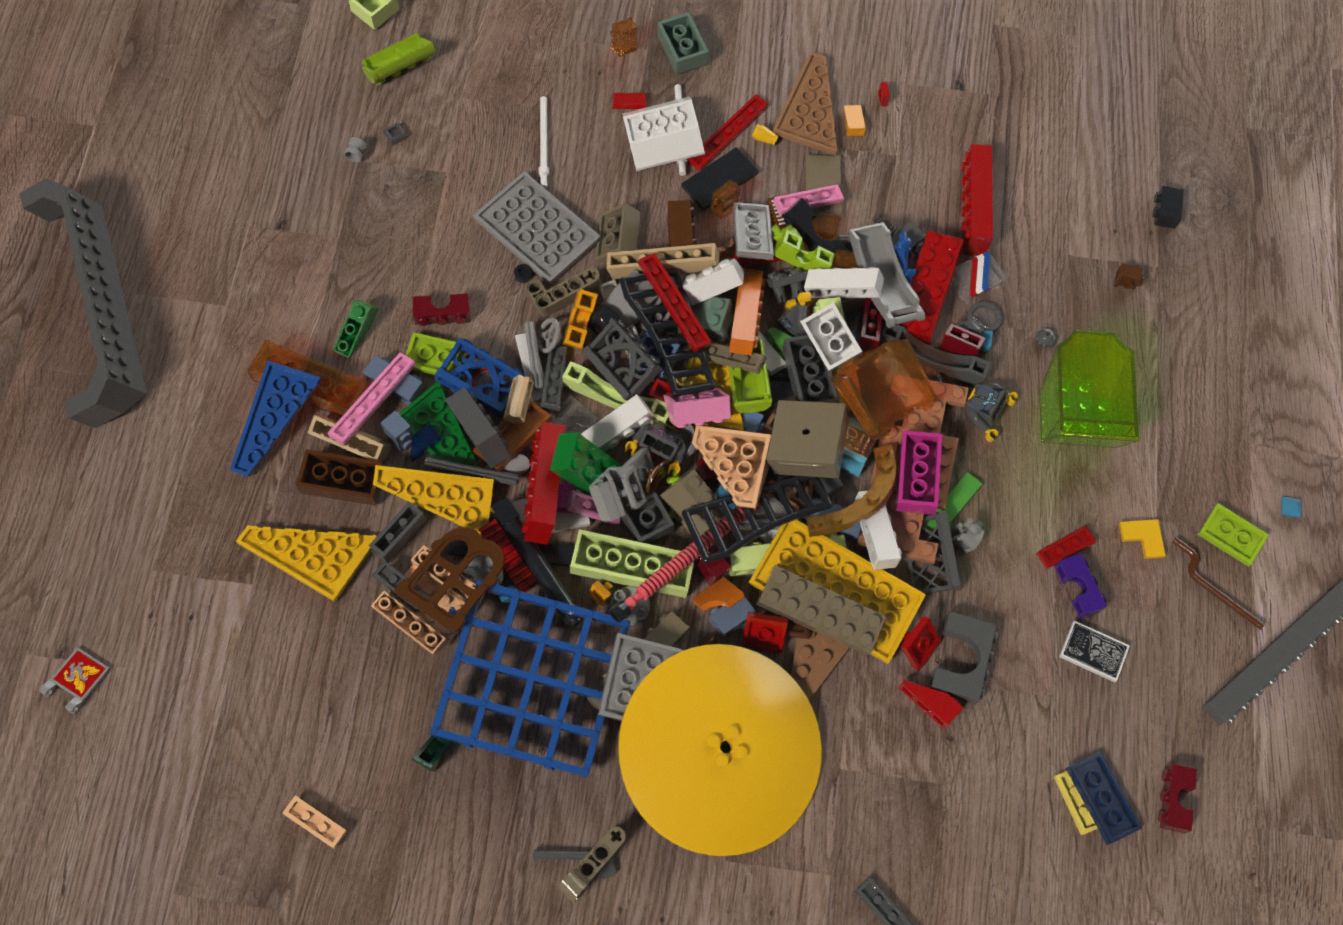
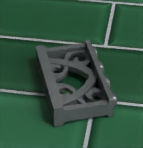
(599, 359)

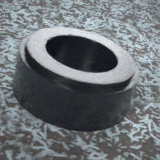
(523, 273)

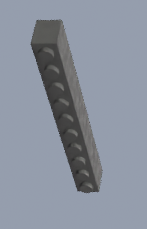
(1276, 657)

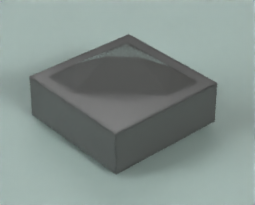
(973, 326)

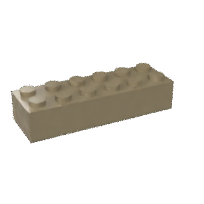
(821, 610)

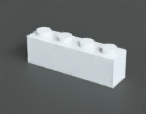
(844, 283)
(619, 424)
(880, 538)

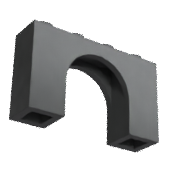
(979, 637)

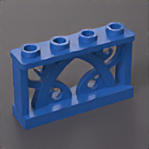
(453, 381)

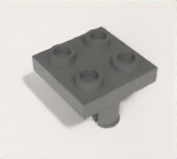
(778, 280)

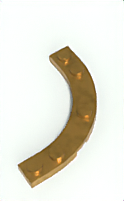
(867, 505)

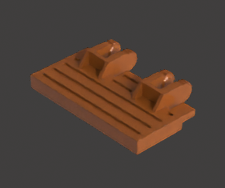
(520, 434)

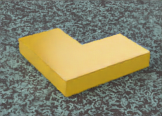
(1148, 533)

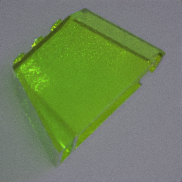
(1090, 393)

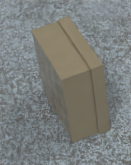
(808, 439)

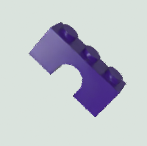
(1076, 570)

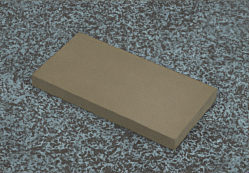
(823, 172)

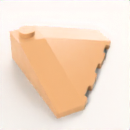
(736, 459)

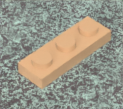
(314, 822)

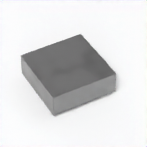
(395, 133)

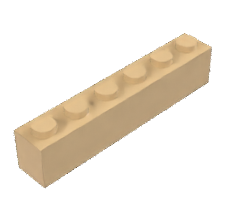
(685, 258)

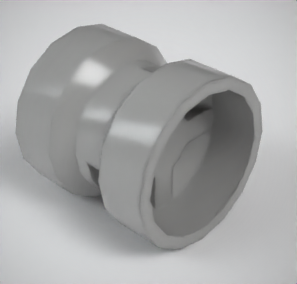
(355, 149)

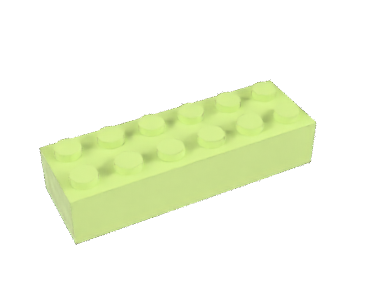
(625, 562)

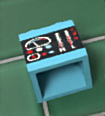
(857, 448)

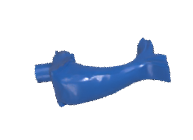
(902, 251)

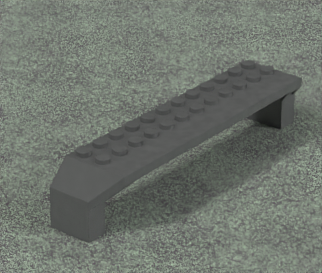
(118, 376)

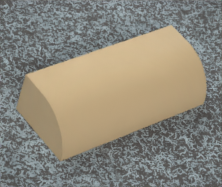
(360, 443)

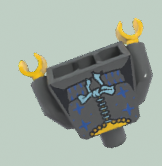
(794, 313)
(986, 404)
(661, 440)

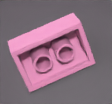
(698, 408)

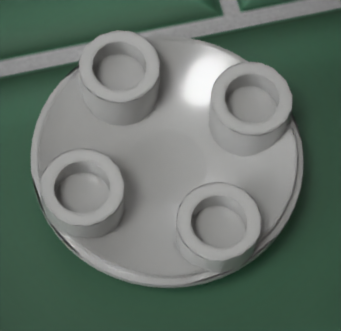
(637, 614)

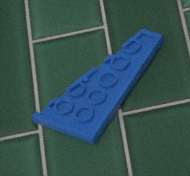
(276, 403)

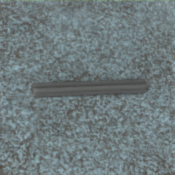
(472, 471)

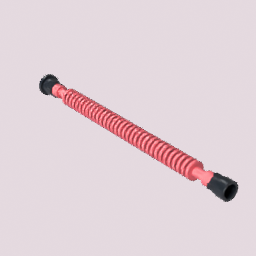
(680, 562)

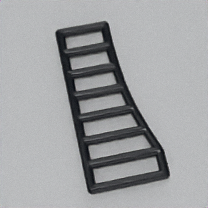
(659, 343)
(757, 530)

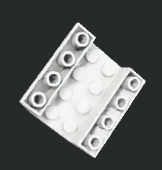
(663, 133)

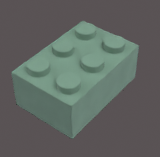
(682, 43)

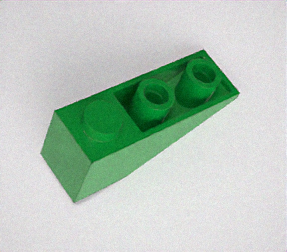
(355, 327)

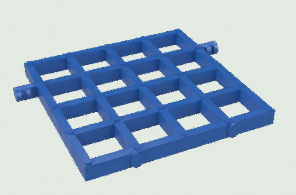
(531, 677)

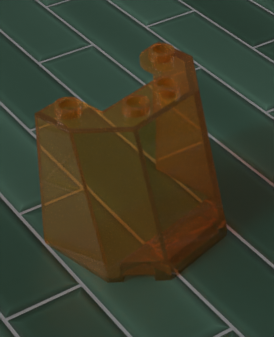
(884, 386)

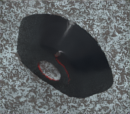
(606, 314)

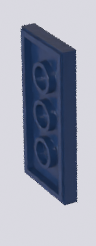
(1103, 798)

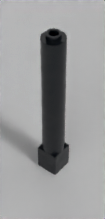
(511, 524)

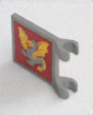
(77, 677)

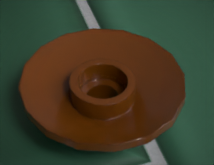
(656, 476)

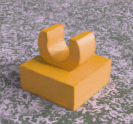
(601, 593)

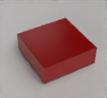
(883, 93)

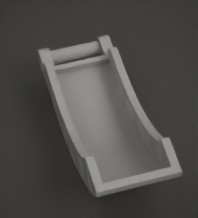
(874, 248)

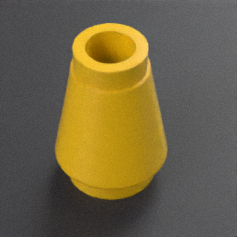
(764, 135)

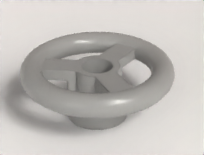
(552, 336)

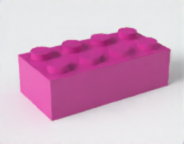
(919, 472)

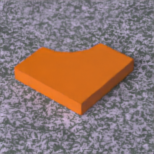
(718, 594)

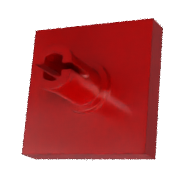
(764, 632)
(920, 643)

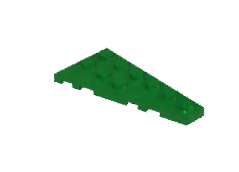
(433, 409)

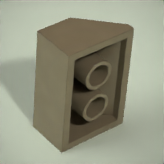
(617, 231)
(687, 493)

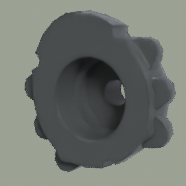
(1045, 340)

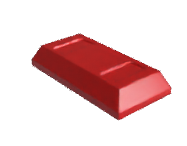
(629, 100)

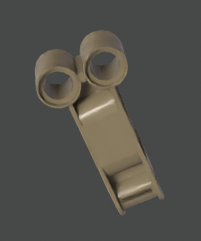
(575, 882)

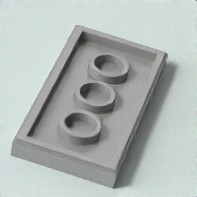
(753, 231)

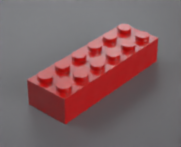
(977, 199)
(932, 281)
(543, 486)

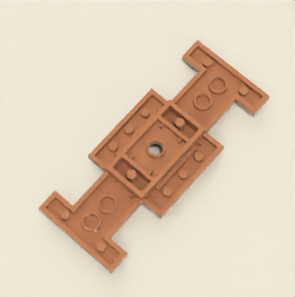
(908, 524)

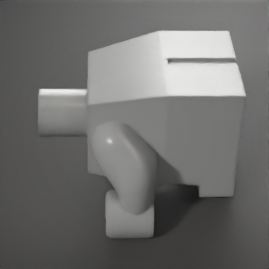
(970, 536)

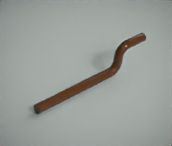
(1211, 588)

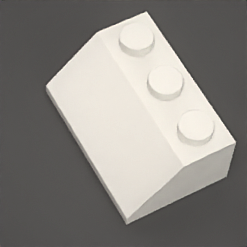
(713, 281)
(831, 337)

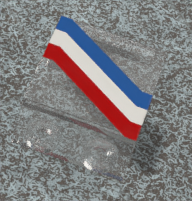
(978, 277)

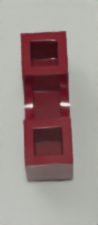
(456, 311)
(1173, 814)

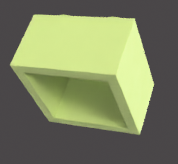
(374, 11)

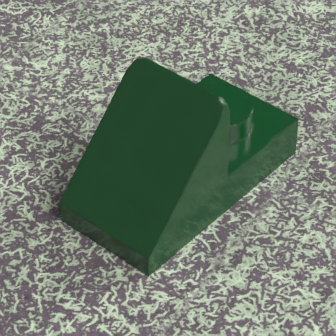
(431, 753)

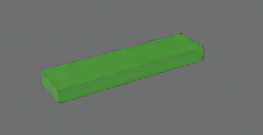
(957, 499)

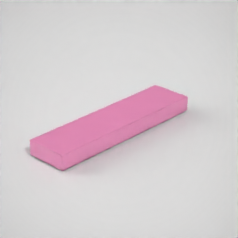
(815, 198)

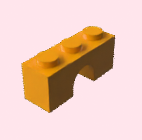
(578, 320)

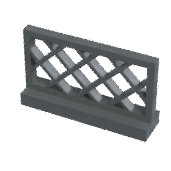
(948, 557)

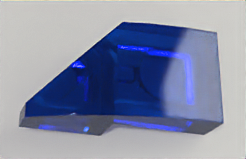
(423, 440)

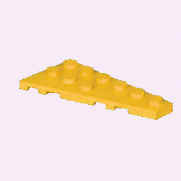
(451, 496)

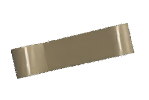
(564, 288)

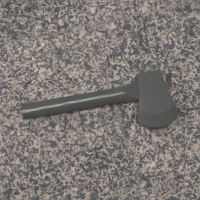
(606, 872)

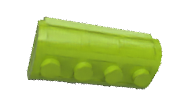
(396, 58)
(750, 390)

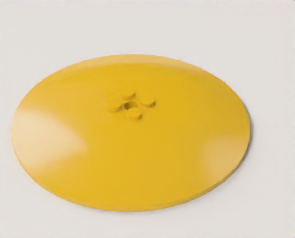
(675, 760)

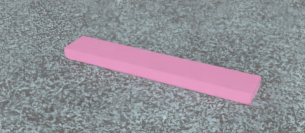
(371, 399)

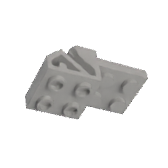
(621, 486)

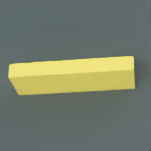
(1075, 803)

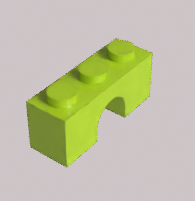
(789, 250)

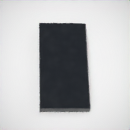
(731, 166)

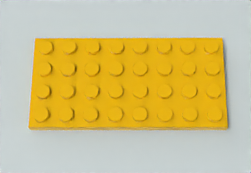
(847, 575)

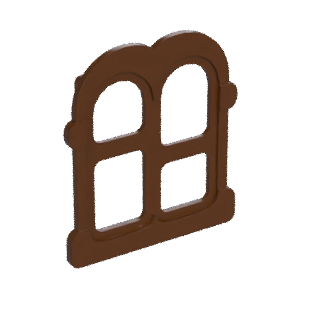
(476, 548)

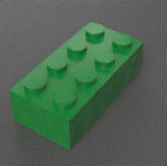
(580, 461)

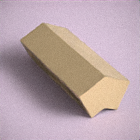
(518, 399)

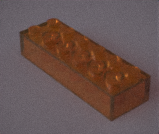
(335, 391)

